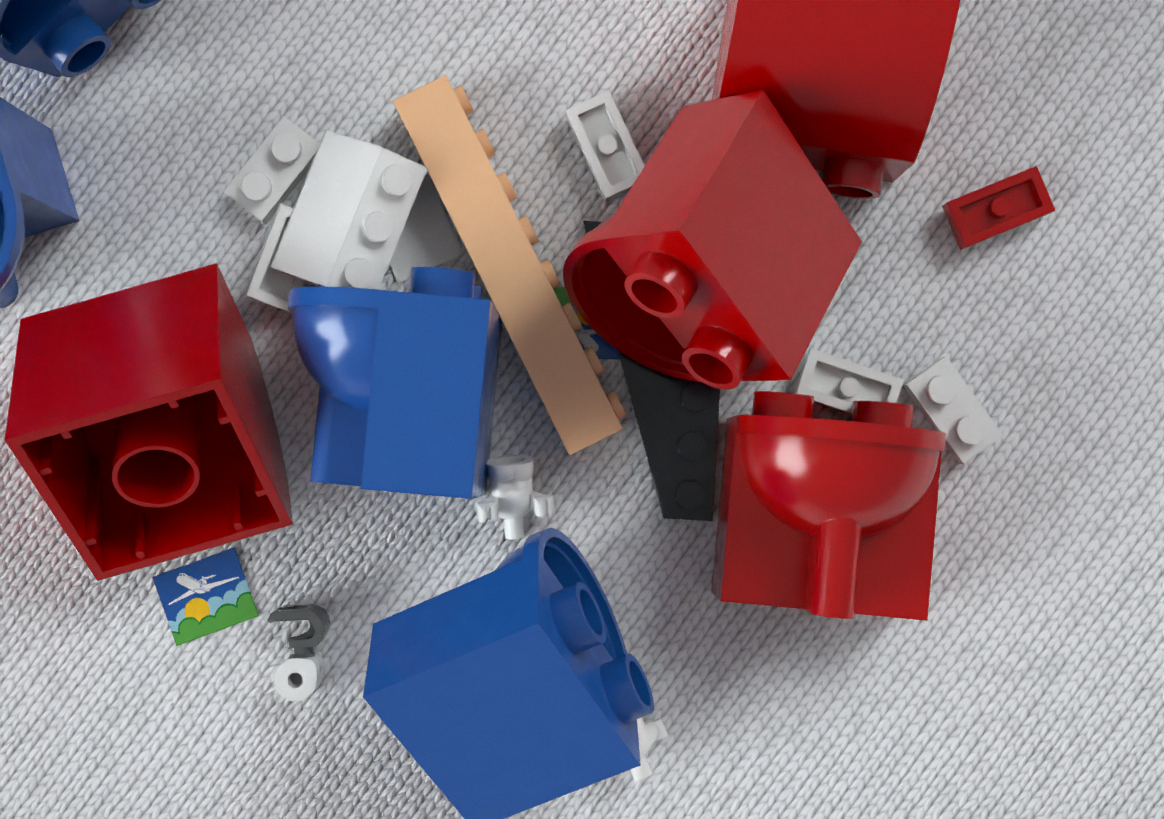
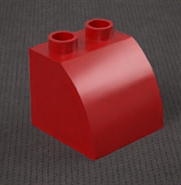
(844, 77)
(148, 423)

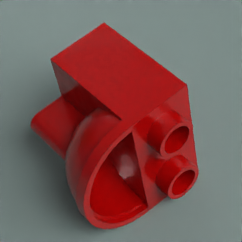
(716, 250)
(828, 509)

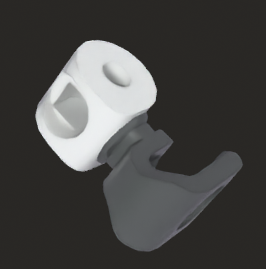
(304, 669)

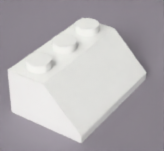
(348, 214)

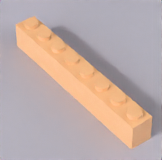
(508, 265)

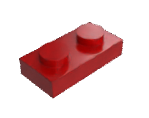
(998, 207)

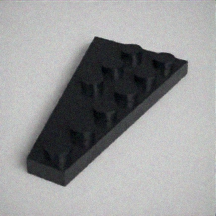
(678, 435)

